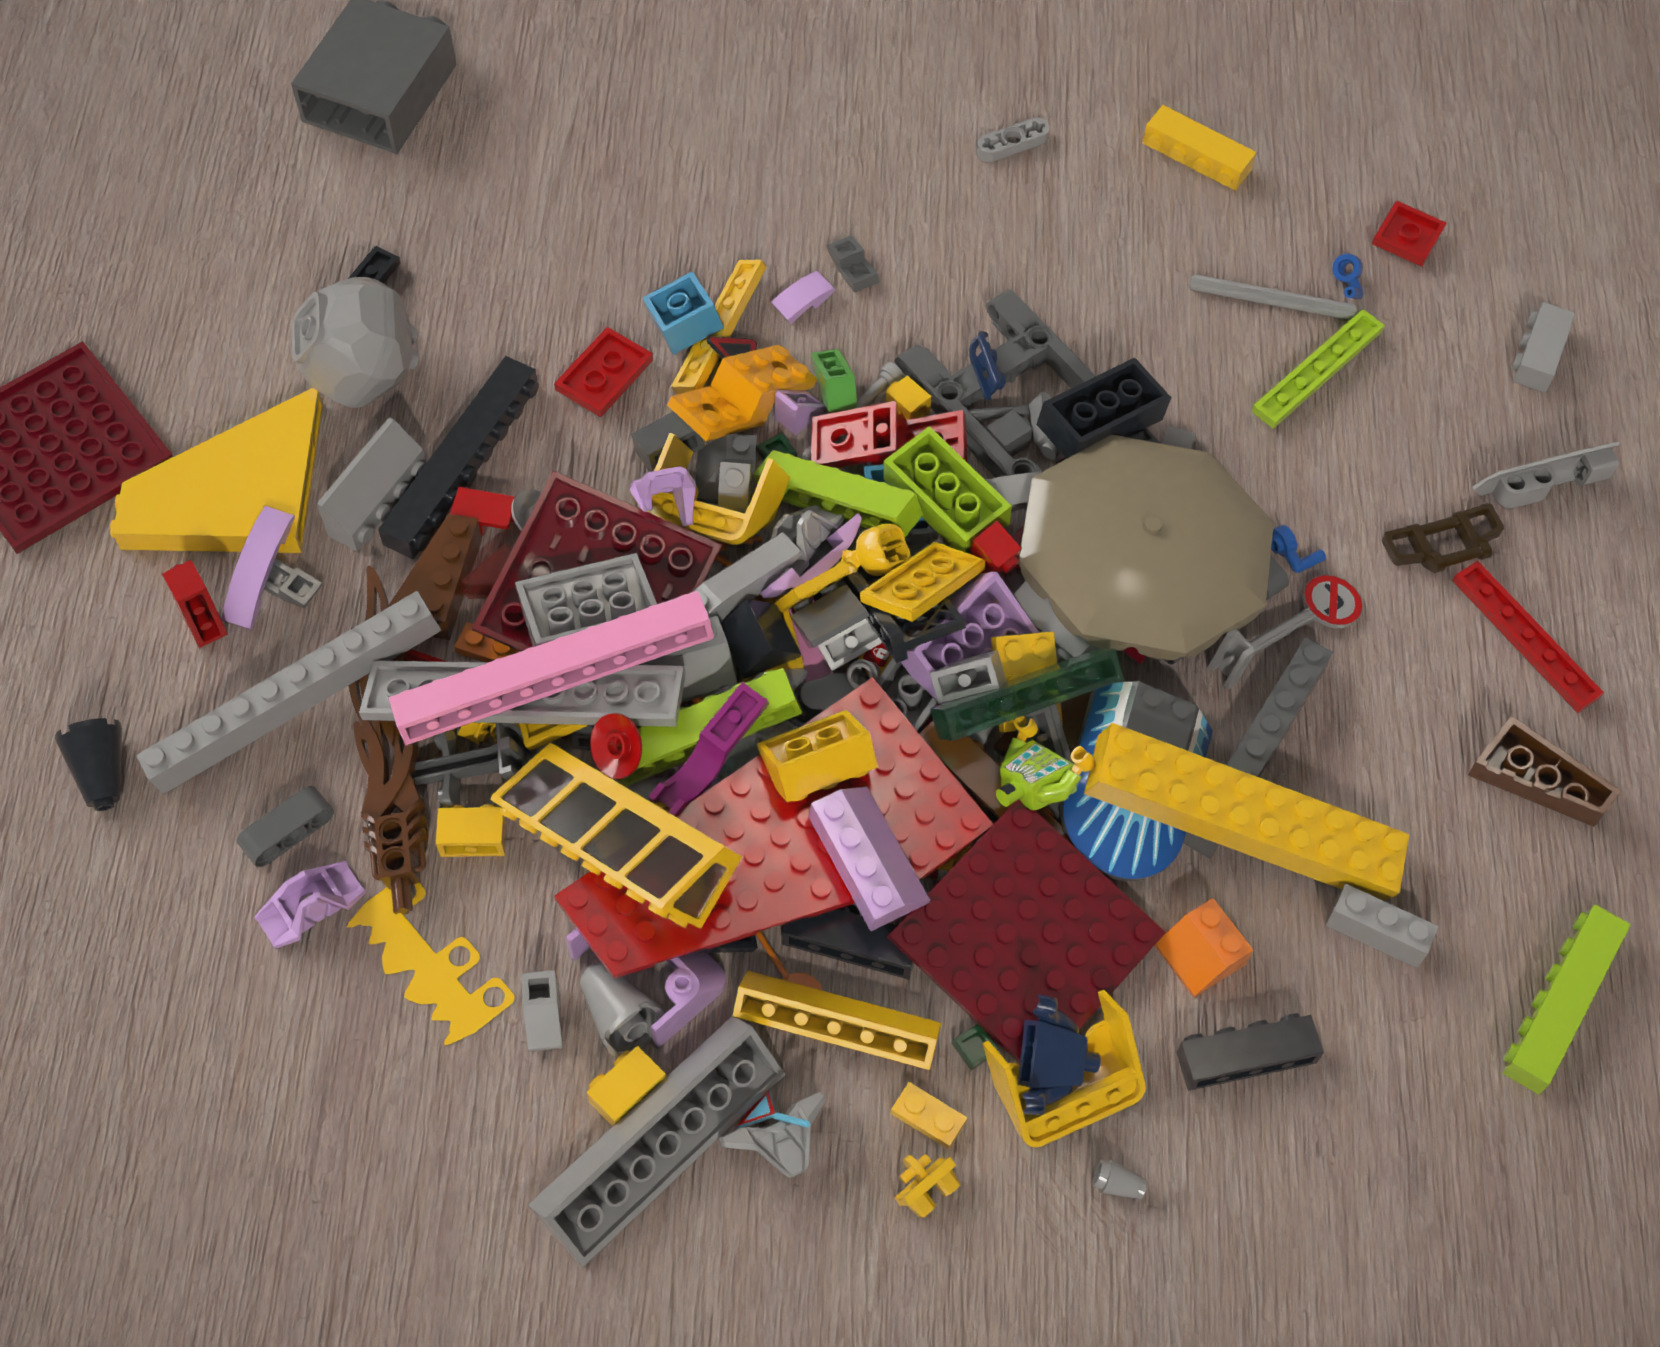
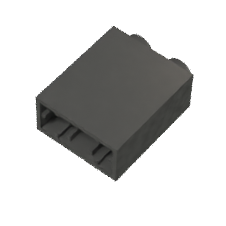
(375, 73)

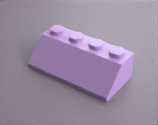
(867, 856)

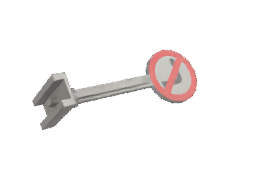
(1325, 599)

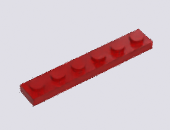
(1528, 637)

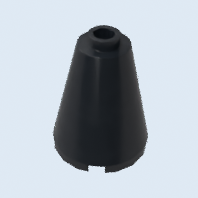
(94, 759)

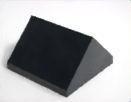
(758, 637)

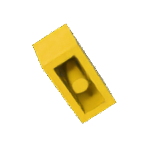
(471, 831)
(624, 1084)

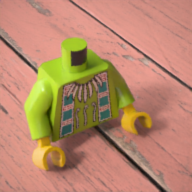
(1037, 773)

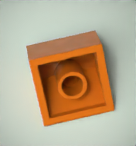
(1204, 948)

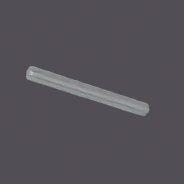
(1272, 297)

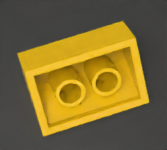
(818, 755)

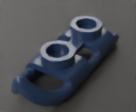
(986, 360)

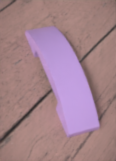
(839, 540)
(254, 566)

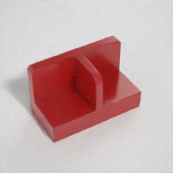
(487, 507)

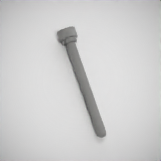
(888, 374)

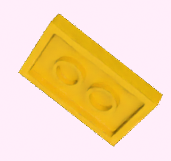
(1025, 655)

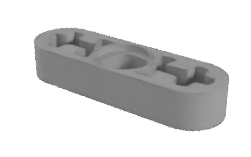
(1005, 148)

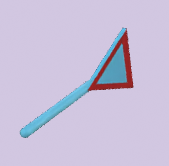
(764, 1110)

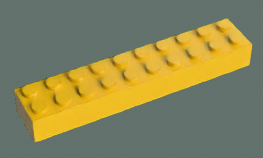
(1246, 813)

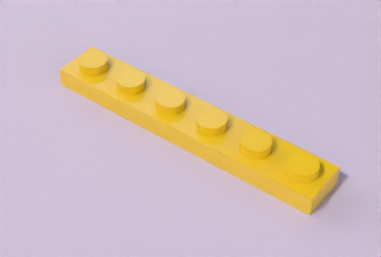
(729, 307)

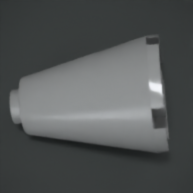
(619, 1010)

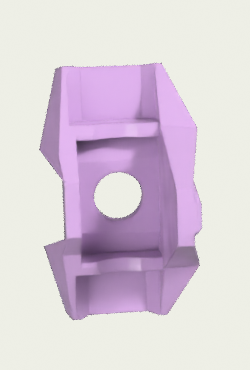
(667, 480)
(288, 917)

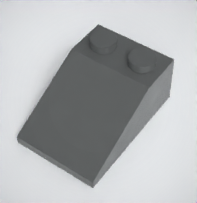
(828, 615)

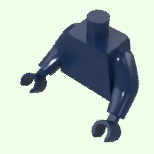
(1052, 1056)

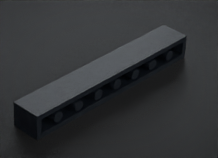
(459, 458)

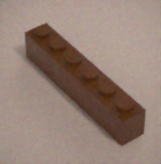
(977, 774)

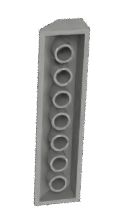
(657, 1140)

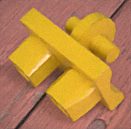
(937, 1174)

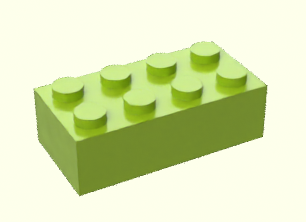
(949, 491)

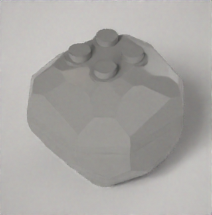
(354, 341)

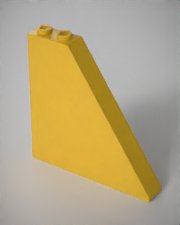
(220, 487)

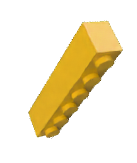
(837, 1019)

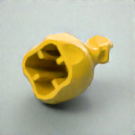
(878, 550)

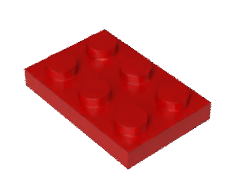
(603, 371)

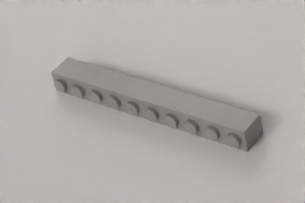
(287, 693)

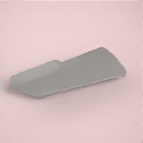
(1534, 480)

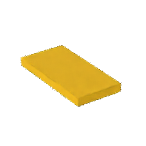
(922, 581)

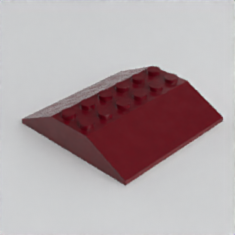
(585, 526)

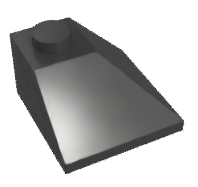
(725, 449)

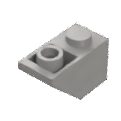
(542, 1010)

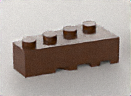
(441, 569)
(1543, 773)

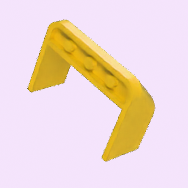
(716, 521)
(1101, 1094)

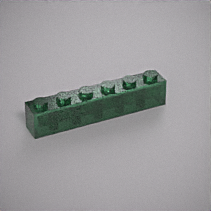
(1027, 694)

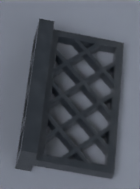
(894, 631)

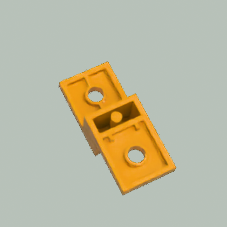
(741, 392)

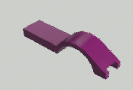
(712, 749)

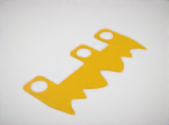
(434, 974)

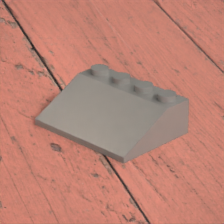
(583, 597)

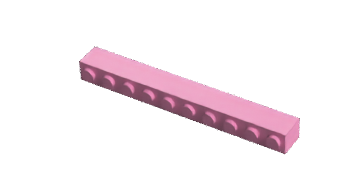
(551, 667)

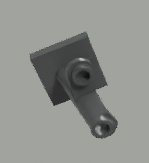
(504, 757)

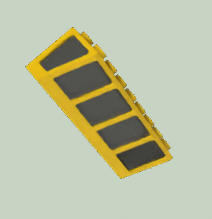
(619, 835)

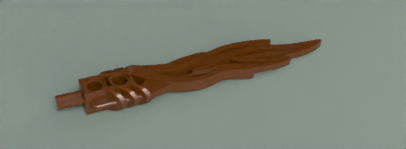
(385, 795)

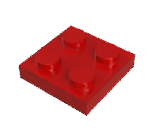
(1409, 233)

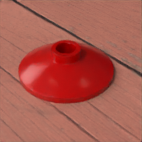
(616, 745)

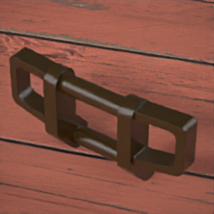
(1475, 545)

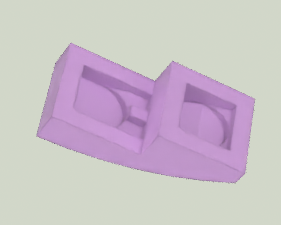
(801, 295)

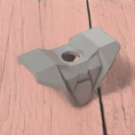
(810, 528)
(781, 1142)

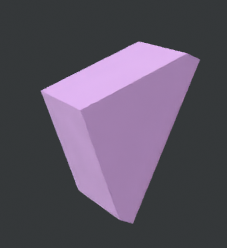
(796, 408)

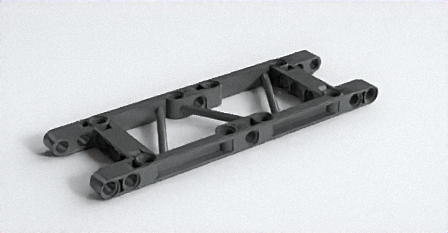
(1027, 347)

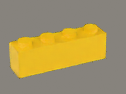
(1199, 147)

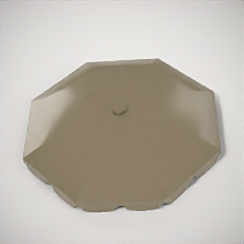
(1146, 547)

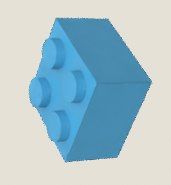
(683, 312)

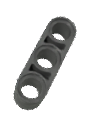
(285, 826)

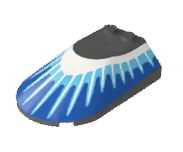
(1111, 837)

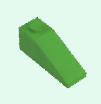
(835, 380)

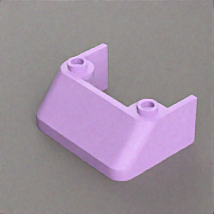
(690, 987)

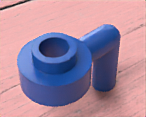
(1339, 270)
(1285, 545)

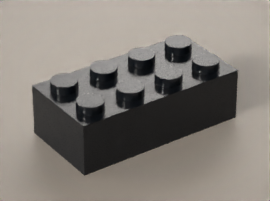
(1105, 405)

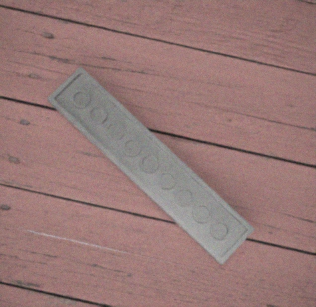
(642, 693)

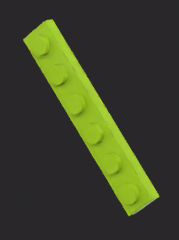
(1317, 368)

